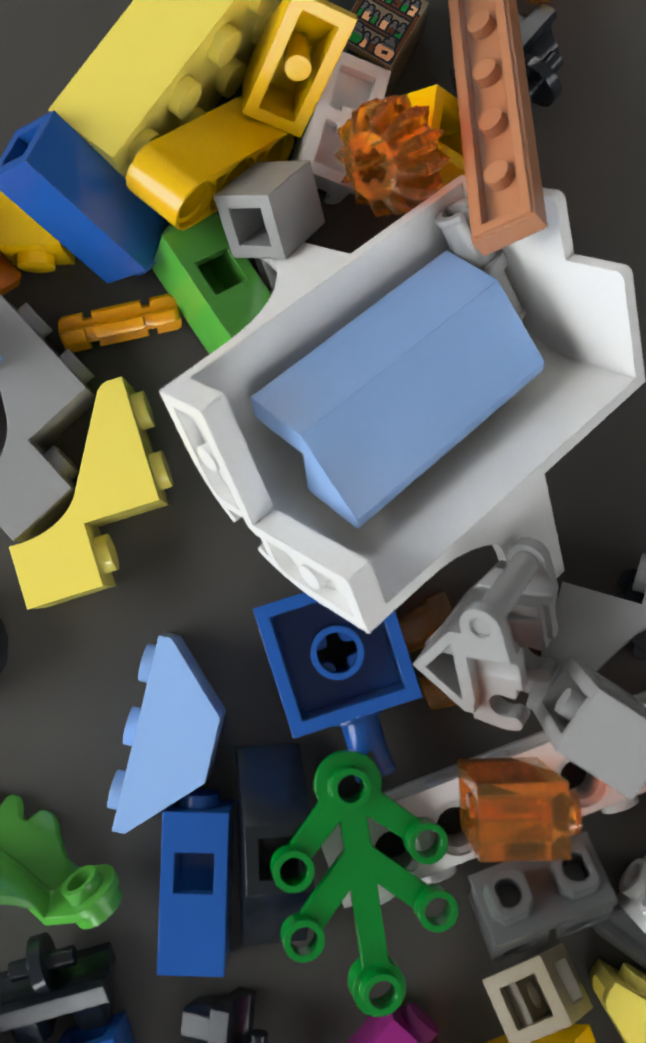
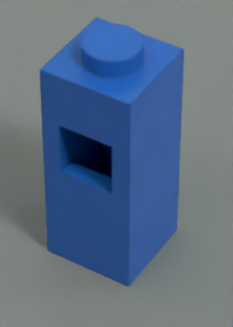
(80, 199)
(196, 885)

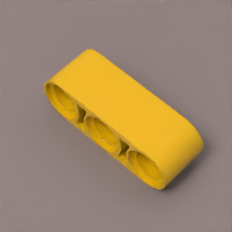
(197, 160)

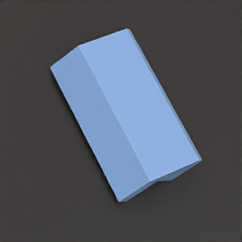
(400, 385)

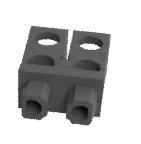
(526, 899)

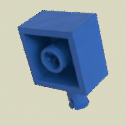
(344, 696)

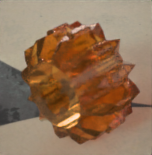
(391, 155)

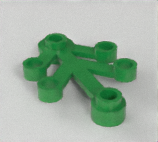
(359, 870)

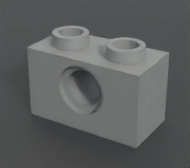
(596, 726)

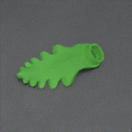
(43, 878)

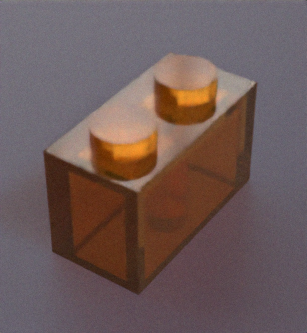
(517, 809)

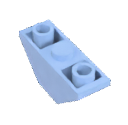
(170, 735)

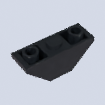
(269, 813)

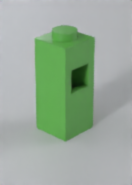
(208, 283)

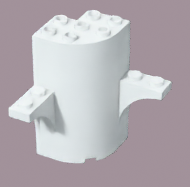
(477, 493)

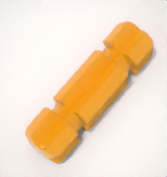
(119, 323)

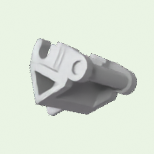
(487, 637)

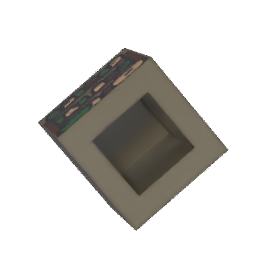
(387, 33)

